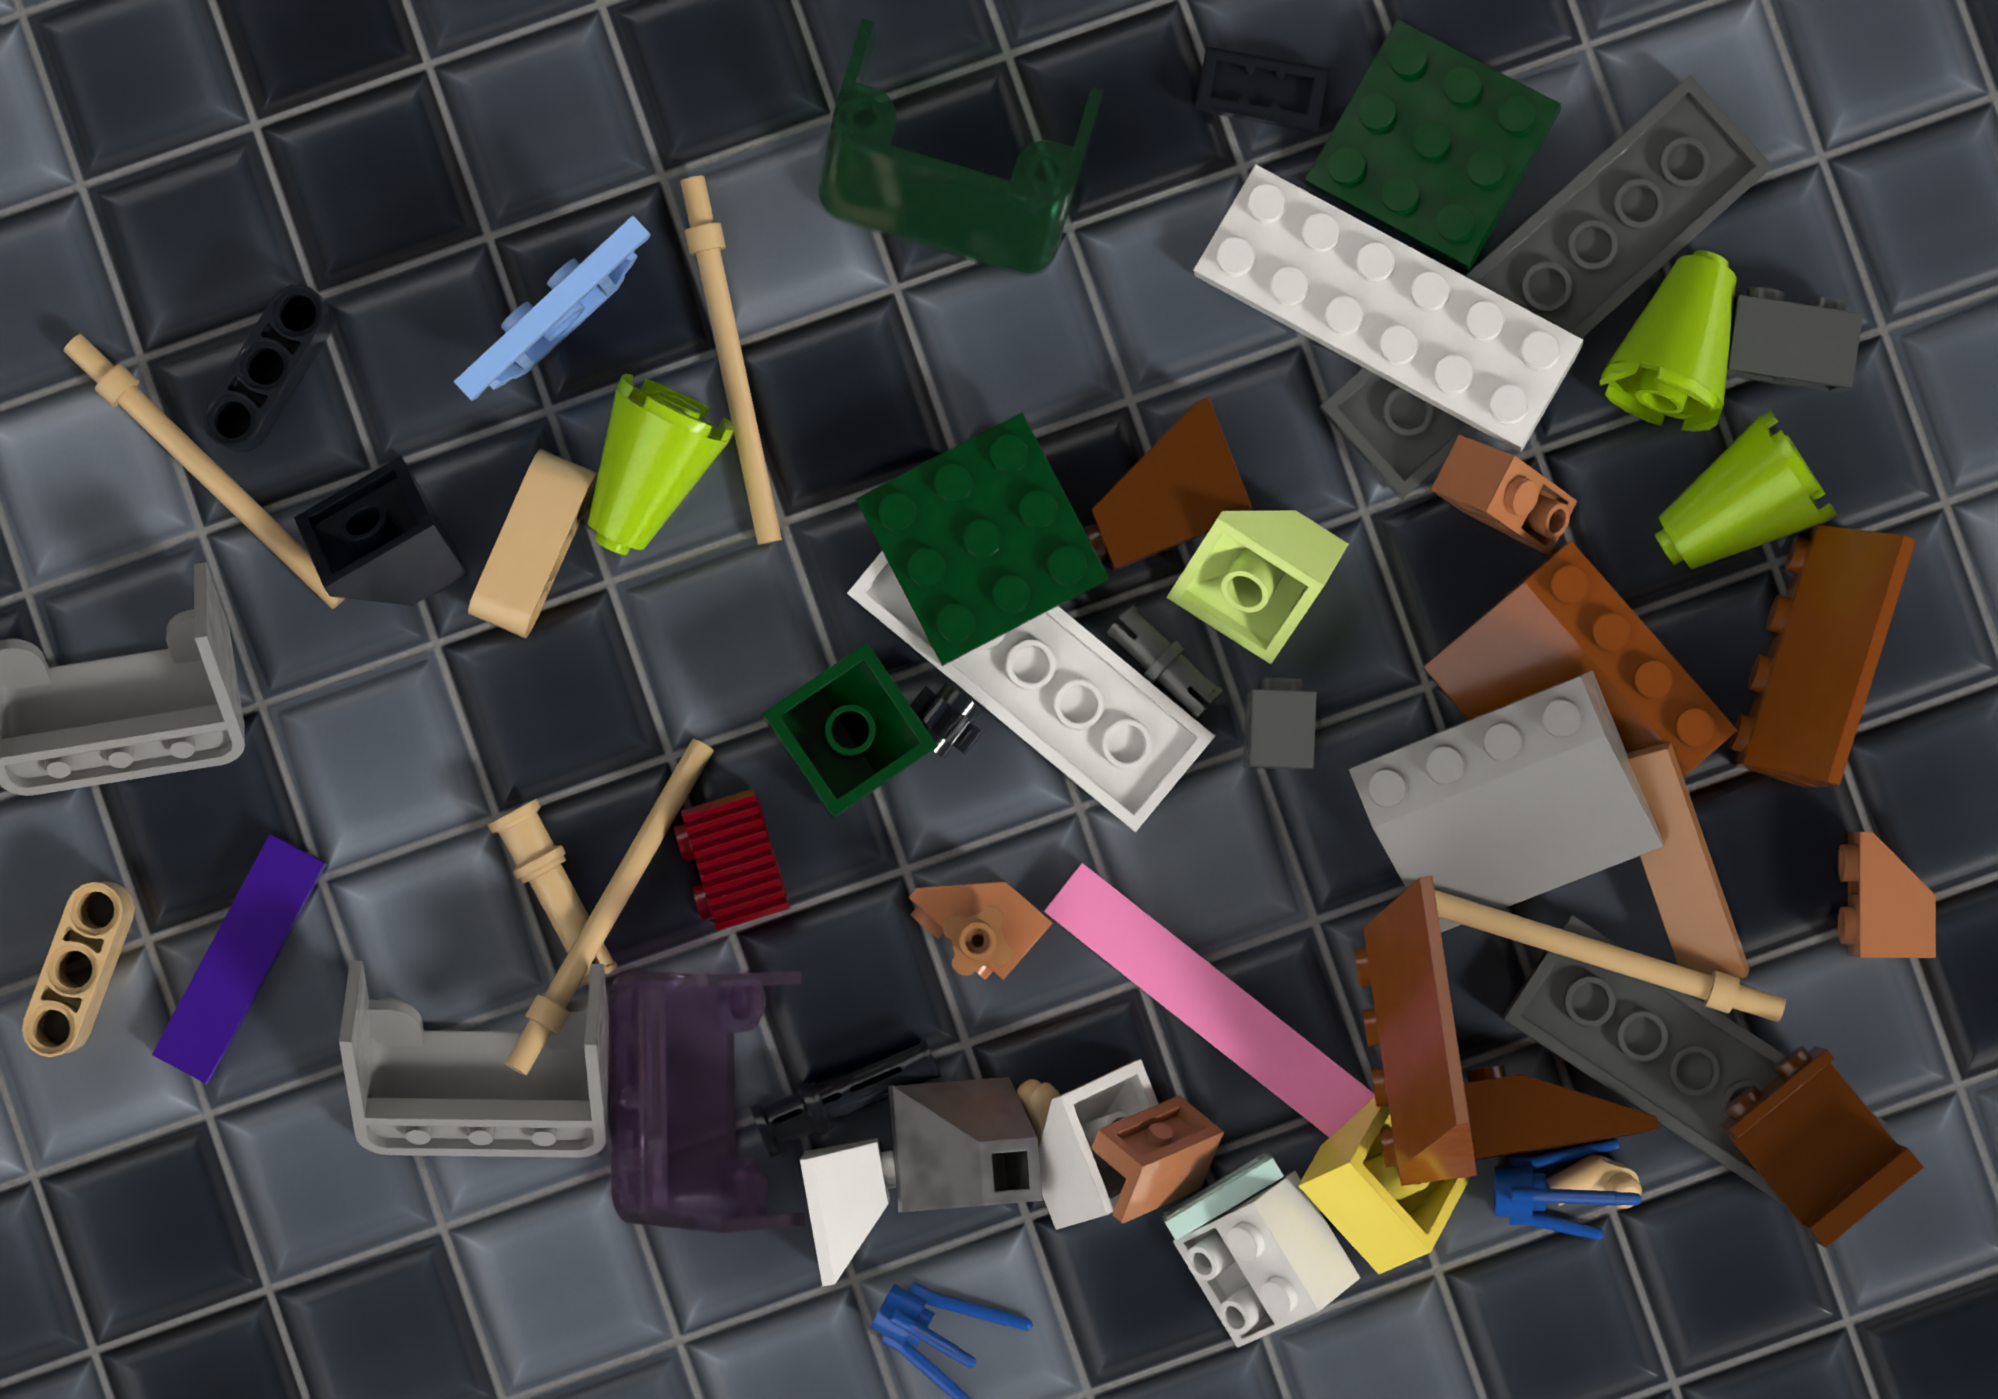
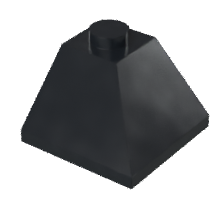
(380, 540)

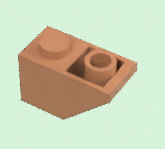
(1504, 494)
(1887, 903)
(1021, 925)

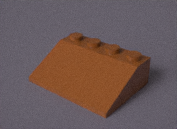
(1567, 624)
(1821, 654)
(1416, 1040)

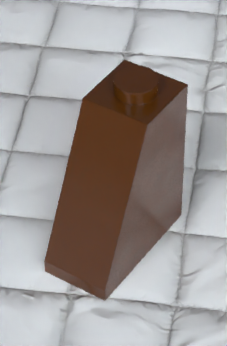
(1169, 492)

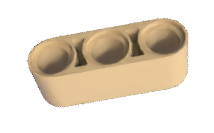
(532, 543)
(54, 987)

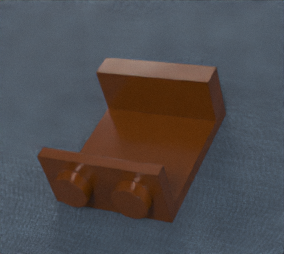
(1817, 1145)

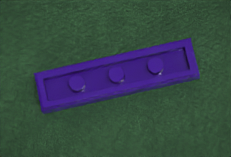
(239, 959)

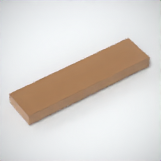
(1684, 872)

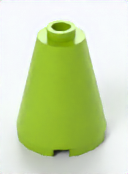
(1678, 347)
(650, 461)
(1743, 499)

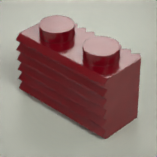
(733, 860)

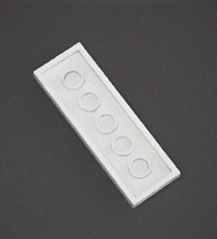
(1388, 308)
(1063, 699)

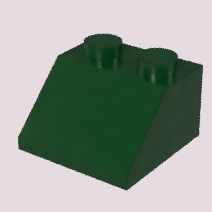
(849, 730)

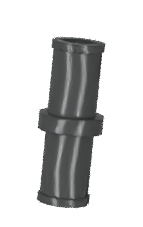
(1164, 662)

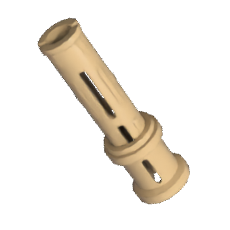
(540, 864)

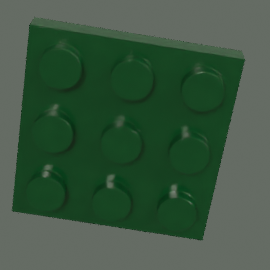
(1433, 144)
(982, 539)

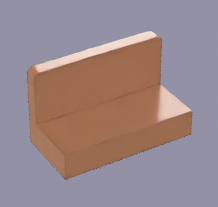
(1159, 1153)

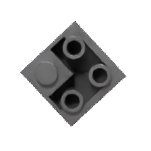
(962, 1145)

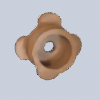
(970, 957)

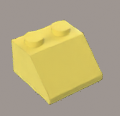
(1366, 1200)

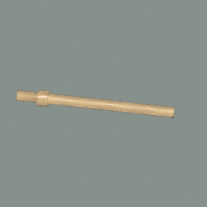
(705, 241)
(120, 388)
(1718, 990)
(548, 1011)

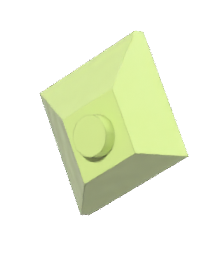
(1258, 576)

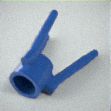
(1521, 1191)
(906, 1320)

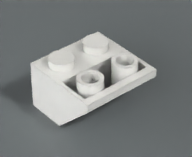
(1267, 1261)

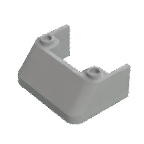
(123, 712)
(456, 1094)

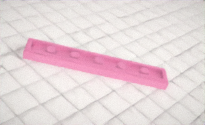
(1207, 1001)

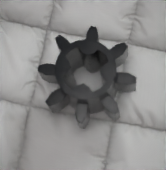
(948, 718)

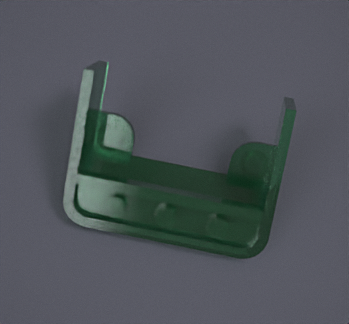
(940, 203)

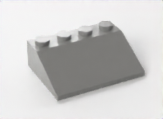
(1511, 799)

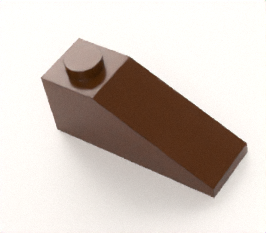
(1533, 1115)

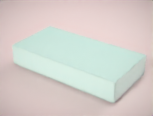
(1222, 1195)

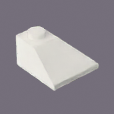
(1073, 1177)
(845, 1198)

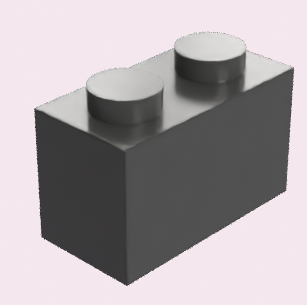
(1794, 342)
(1279, 726)

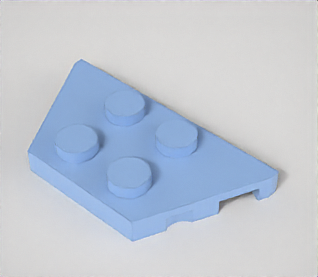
(573, 298)

